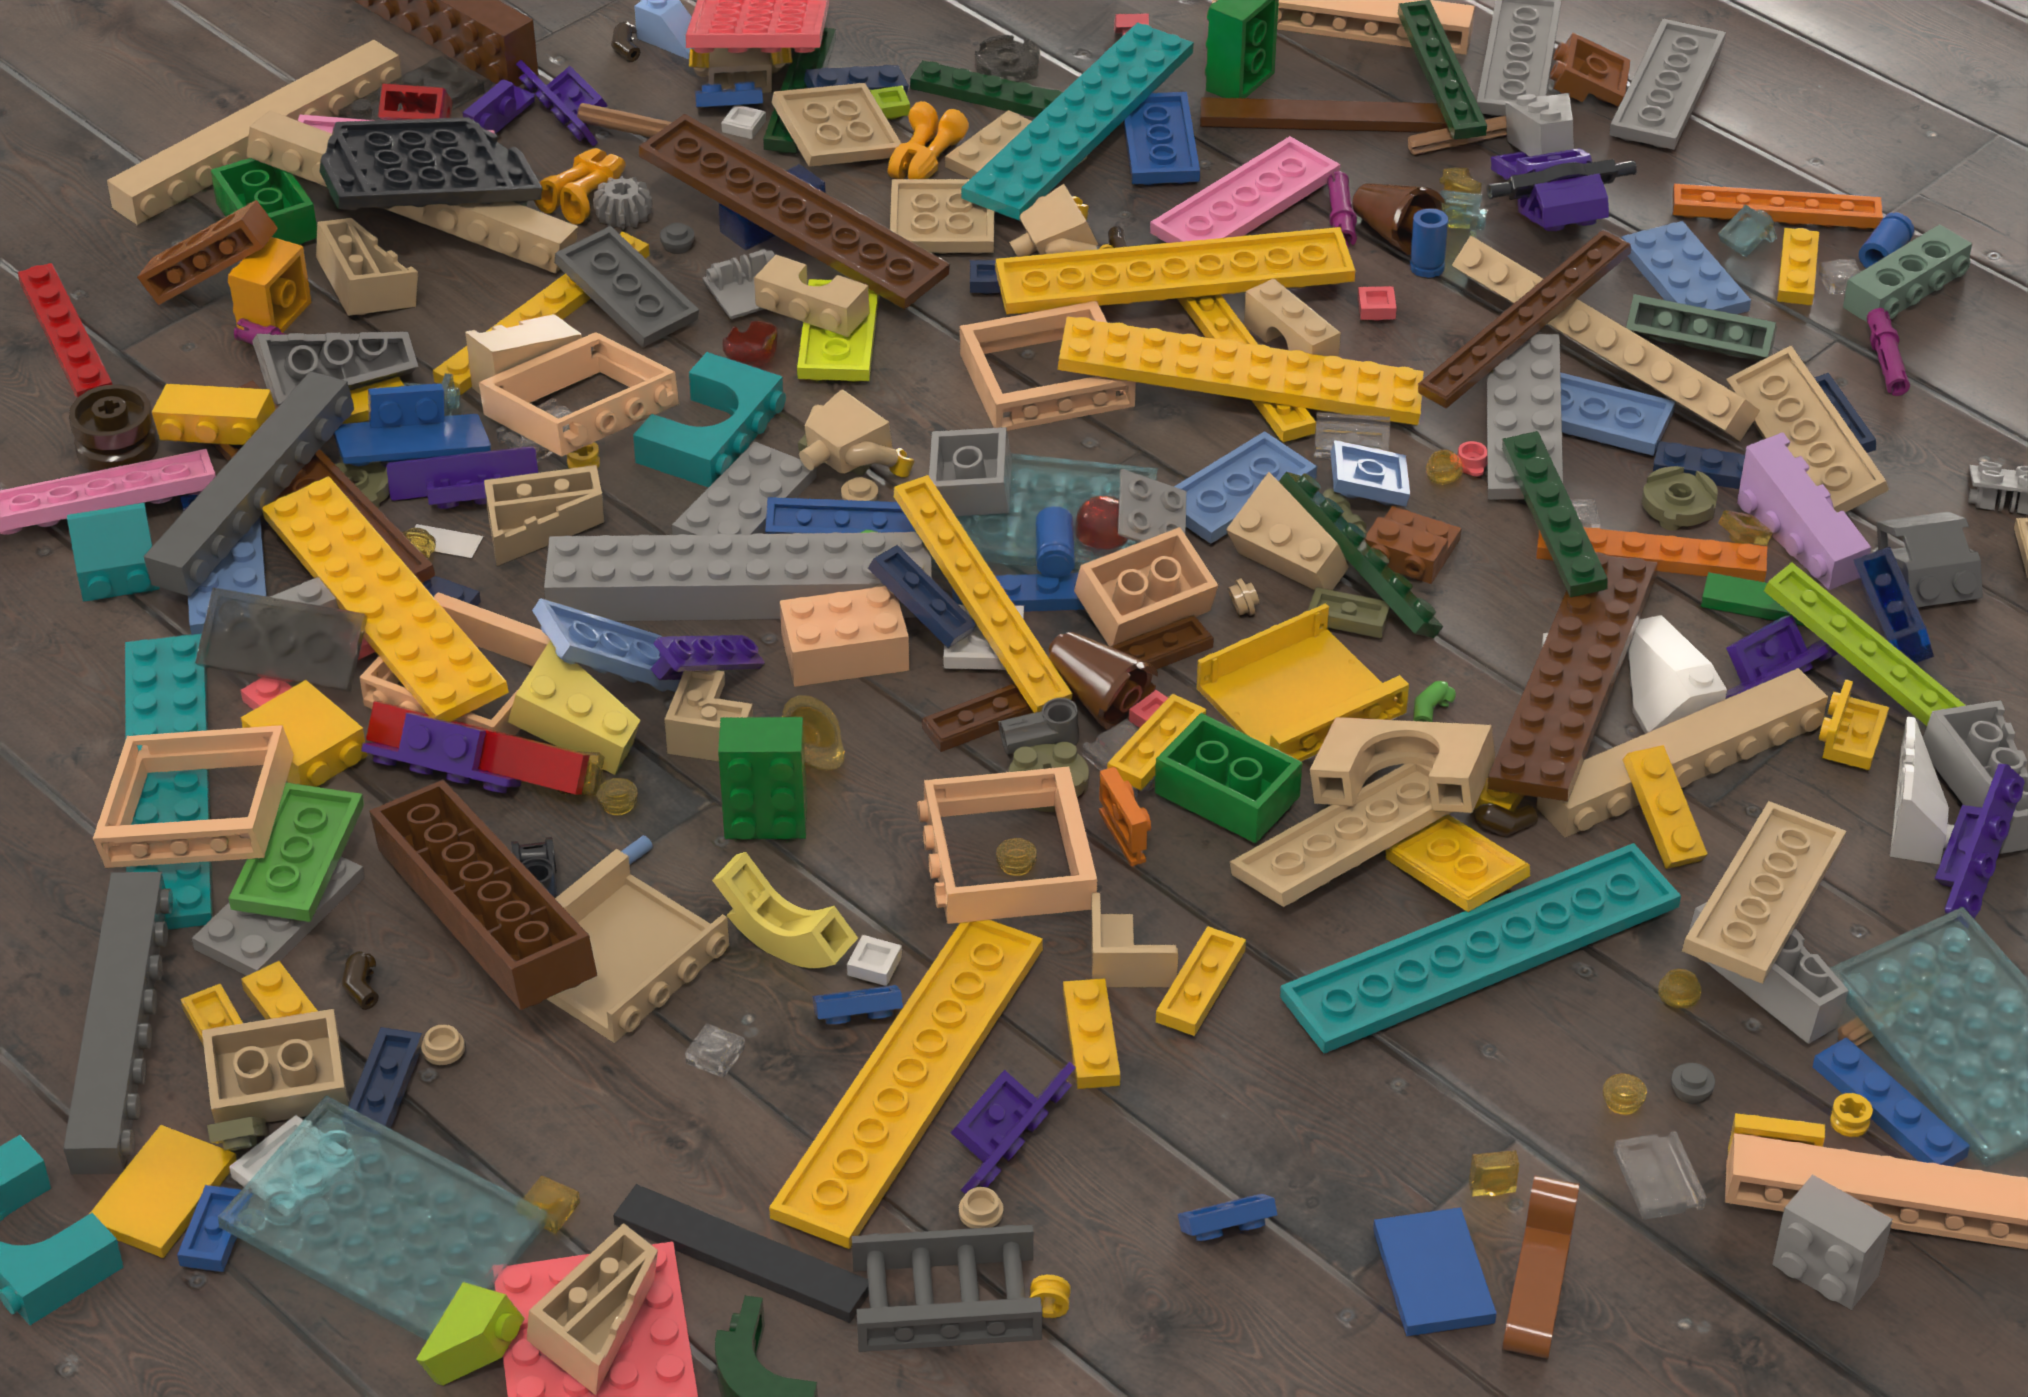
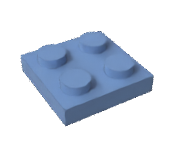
(1370, 473)

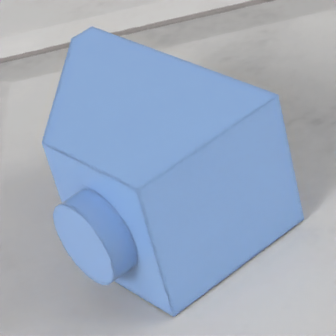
(663, 25)

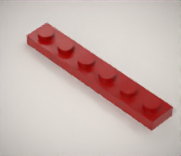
(63, 329)

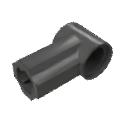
(1050, 726)

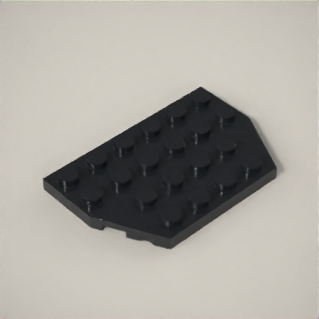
(423, 165)

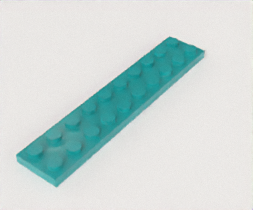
(1077, 121)
(170, 696)
(1478, 947)

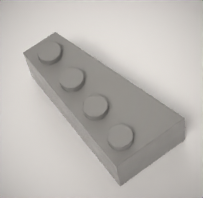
(348, 357)
(1966, 750)
(1797, 990)

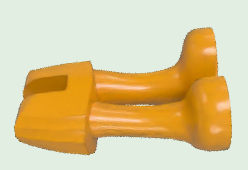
(913, 156)
(574, 185)

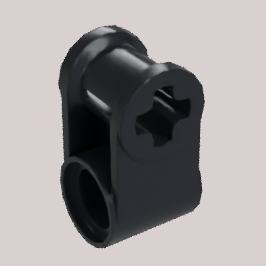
(540, 861)

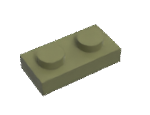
(1353, 612)
(238, 1133)

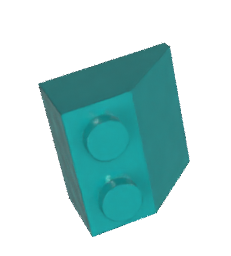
(111, 550)

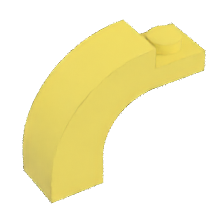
(777, 925)

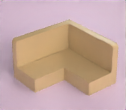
(695, 715)
(1122, 961)

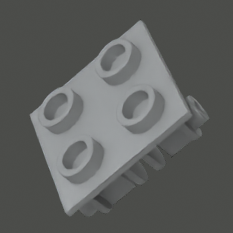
(734, 282)
(1990, 478)
(1149, 507)

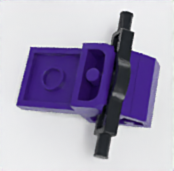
(1558, 186)

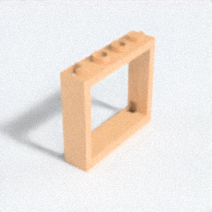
(509, 393)
(1042, 403)
(485, 631)
(1005, 793)
(197, 840)

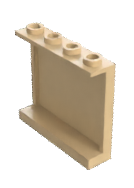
(639, 945)

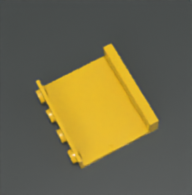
(1294, 683)

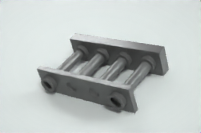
(946, 1323)

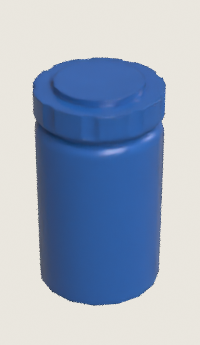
(1890, 235)
(1429, 243)
(1055, 542)

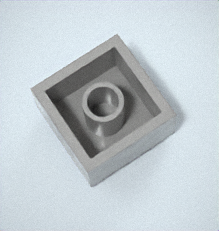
(972, 470)
(1832, 1242)

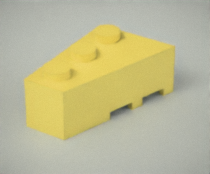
(573, 711)

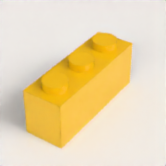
(211, 413)

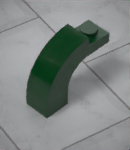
(737, 1362)

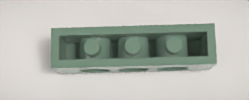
(1909, 273)
(1701, 328)

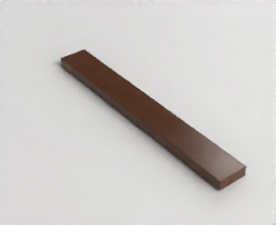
(1321, 114)
(1524, 319)
(981, 714)

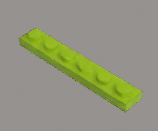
(1859, 643)

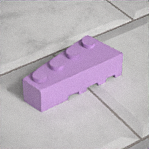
(1799, 512)

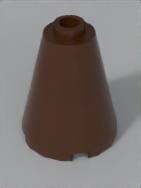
(1392, 209)
(1102, 676)

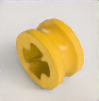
(584, 457)
(1845, 1122)
(1053, 1293)

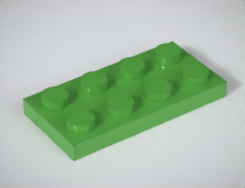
(300, 854)

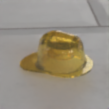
(821, 732)

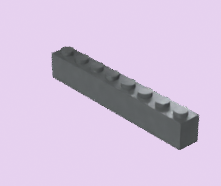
(248, 483)
(117, 1024)

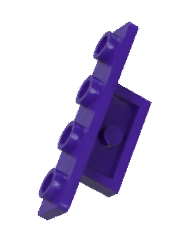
(565, 95)
(499, 106)
(457, 477)
(1772, 653)
(704, 654)
(442, 747)
(1977, 842)
(998, 1119)

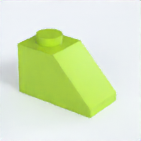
(470, 1333)

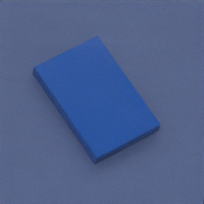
(1434, 1271)

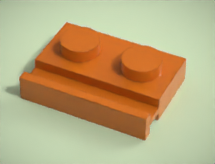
(1123, 815)

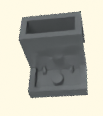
(1935, 557)

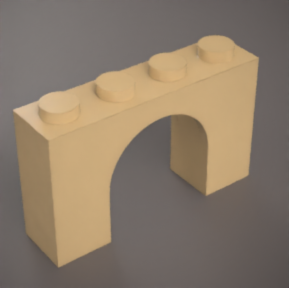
(1359, 747)

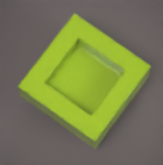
(892, 101)

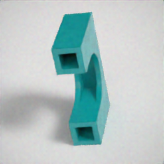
(708, 451)
(54, 1271)

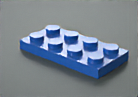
(1162, 141)

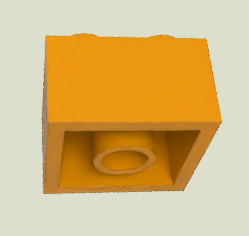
(271, 285)

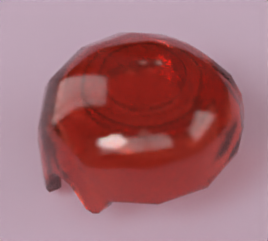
(753, 346)
(1098, 523)

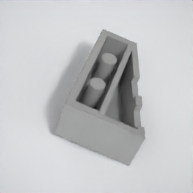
(1540, 124)

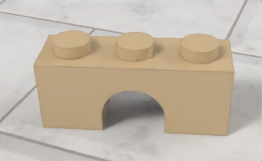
(834, 306)
(1277, 312)

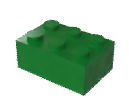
(1240, 46)
(274, 190)
(763, 777)
(1228, 777)

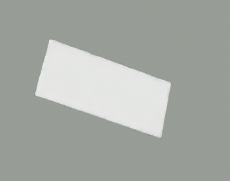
(453, 541)

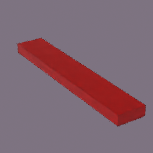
(500, 754)

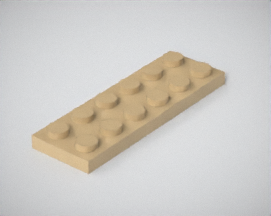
(1799, 408)
(1340, 836)
(1764, 892)

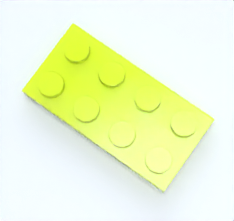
(835, 356)

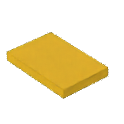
(1458, 862)
(161, 1190)

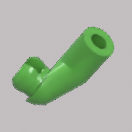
(1435, 694)

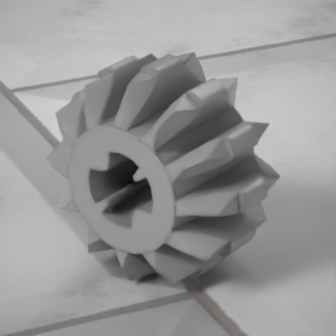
(622, 202)

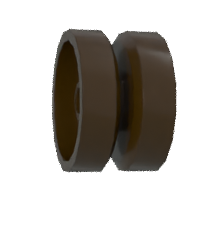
(113, 427)

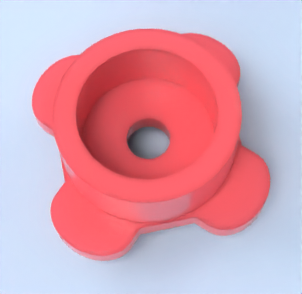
(1473, 457)

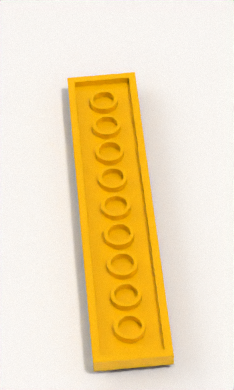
(1173, 270)
(1240, 370)
(403, 618)
(905, 1081)

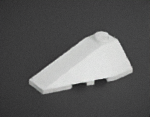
(1668, 675)
(1920, 804)

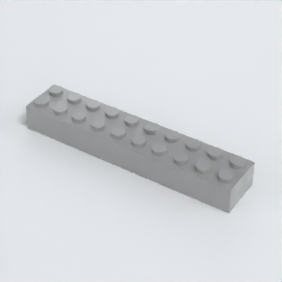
(714, 573)

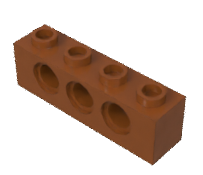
(207, 252)

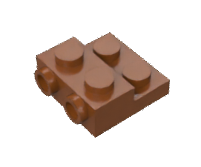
(1589, 68)
(1413, 543)

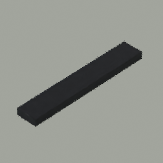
(743, 1253)

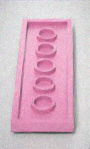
(1248, 195)
(108, 488)

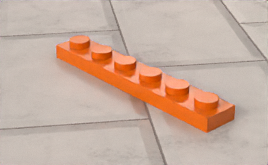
(1781, 206)
(1678, 553)

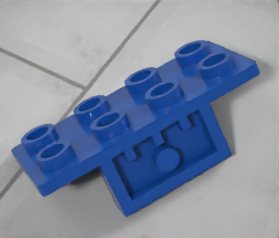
(409, 425)

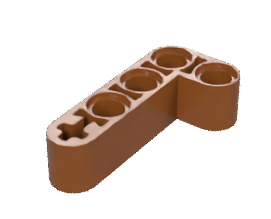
(1541, 1267)

